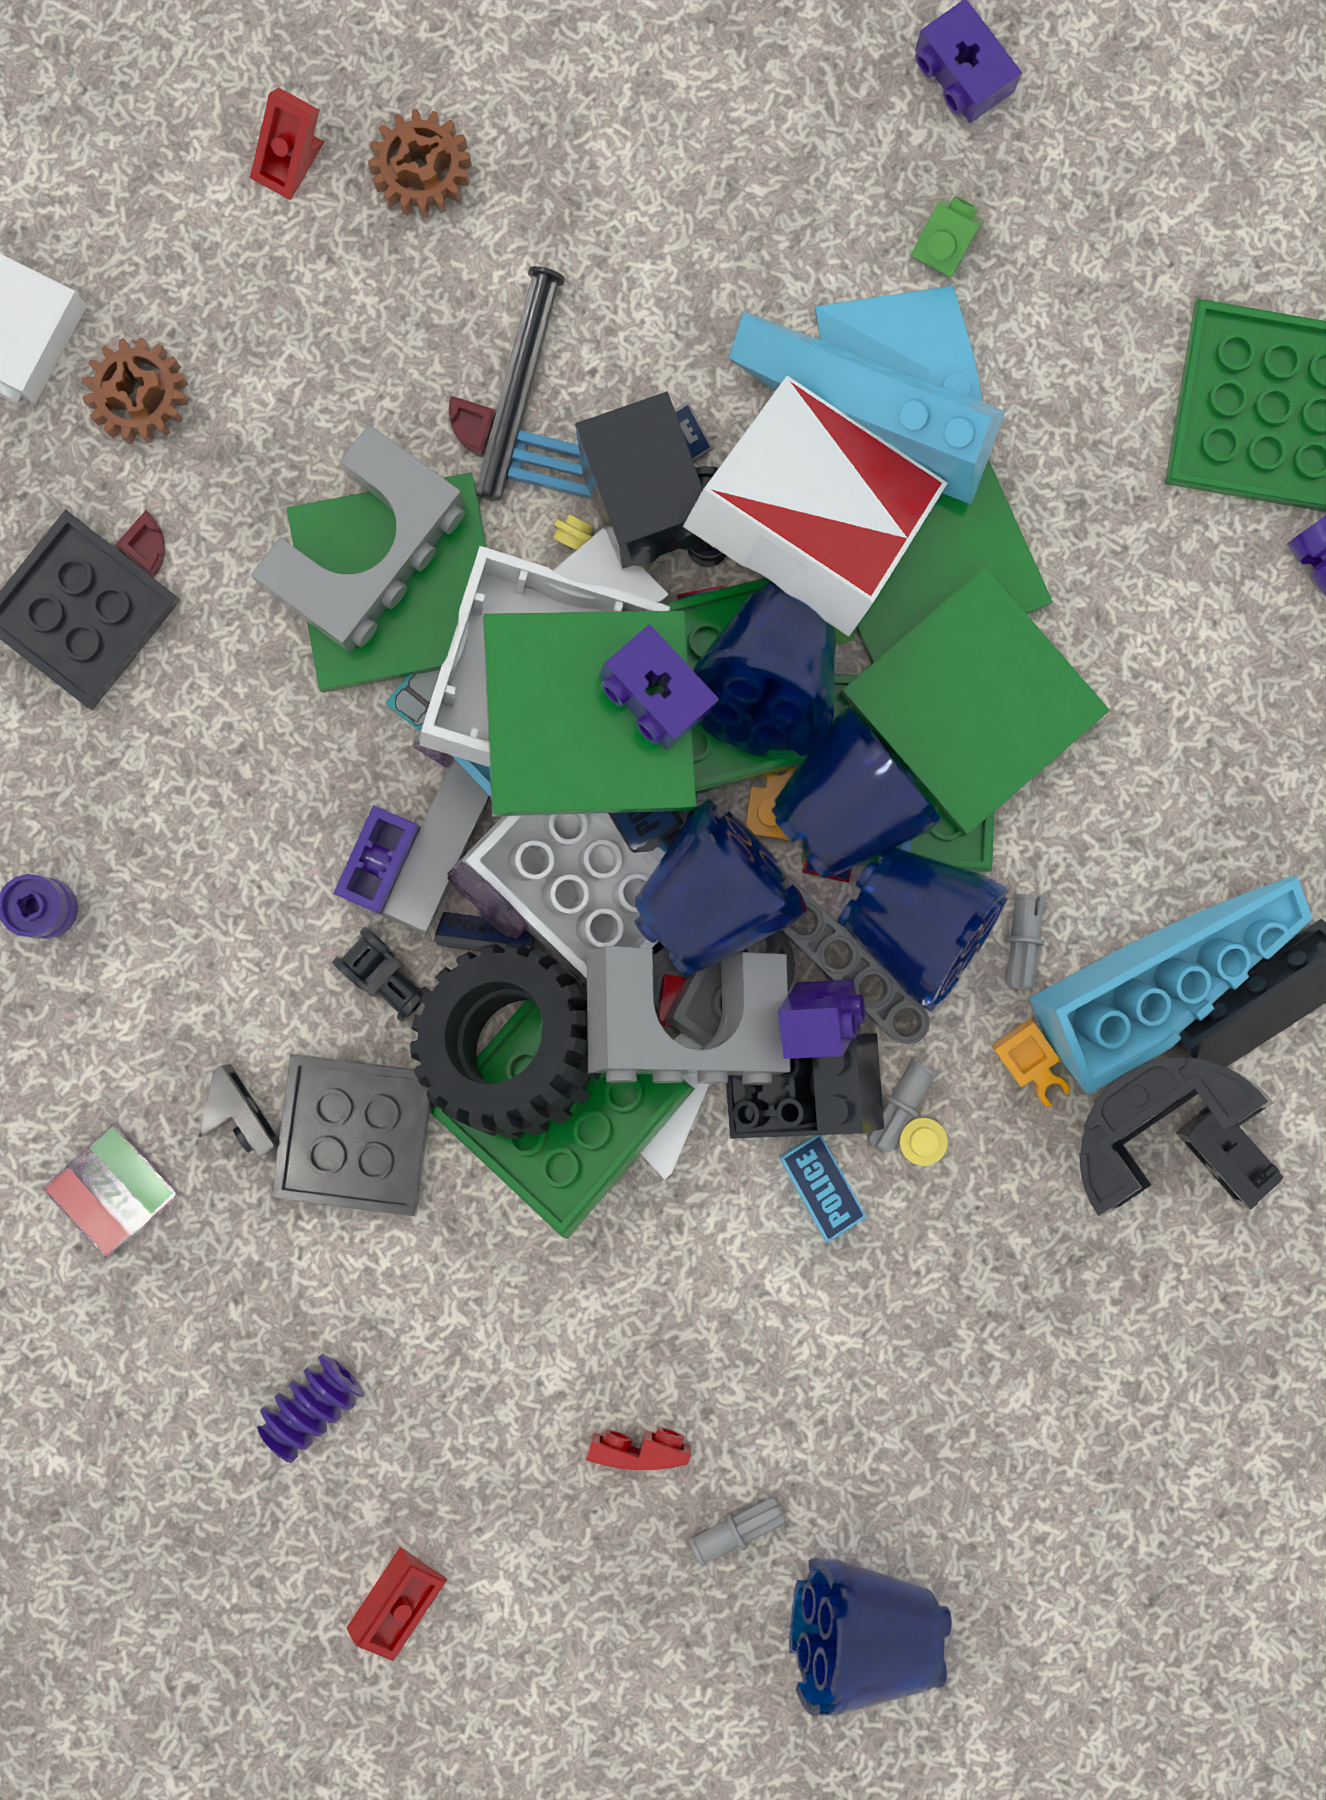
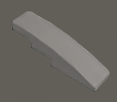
(436, 850)

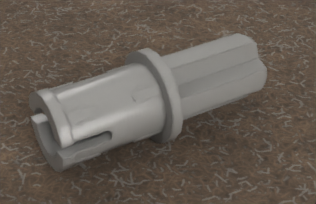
(1025, 941)
(902, 1105)
(737, 1531)

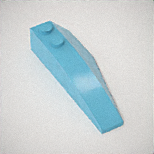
(921, 419)
(1153, 988)

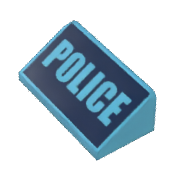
(822, 1187)

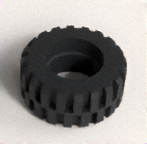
(454, 1021)

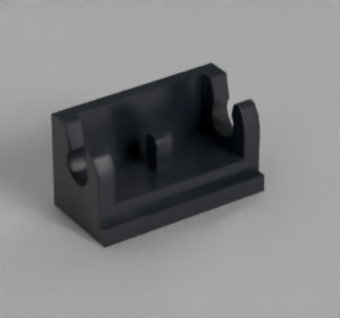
(1230, 1158)

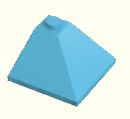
(908, 332)

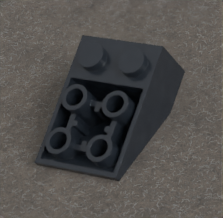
(813, 1098)

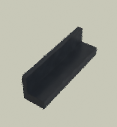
(1266, 1003)

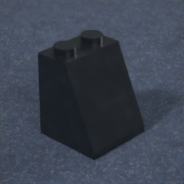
(640, 478)

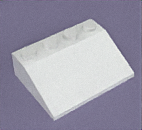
(567, 881)

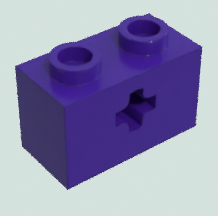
(966, 38)
(652, 662)
(376, 859)
(820, 1018)

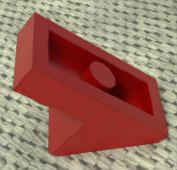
(285, 143)

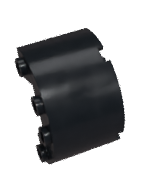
(1140, 1101)

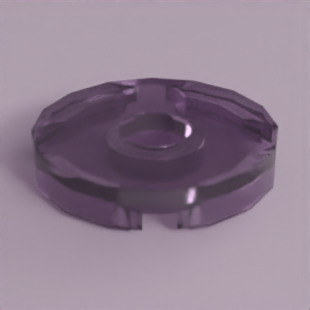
(487, 900)

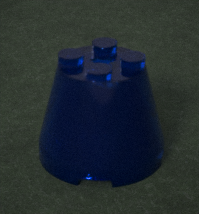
(771, 676)
(851, 800)
(715, 893)
(923, 920)
(864, 1638)

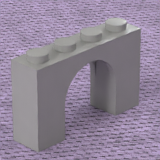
(349, 604)
(630, 1040)

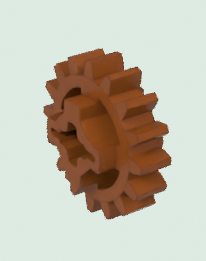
(435, 151)
(115, 383)

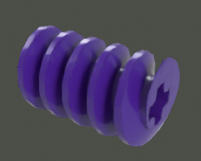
(309, 1409)

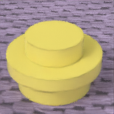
(573, 531)
(923, 1141)

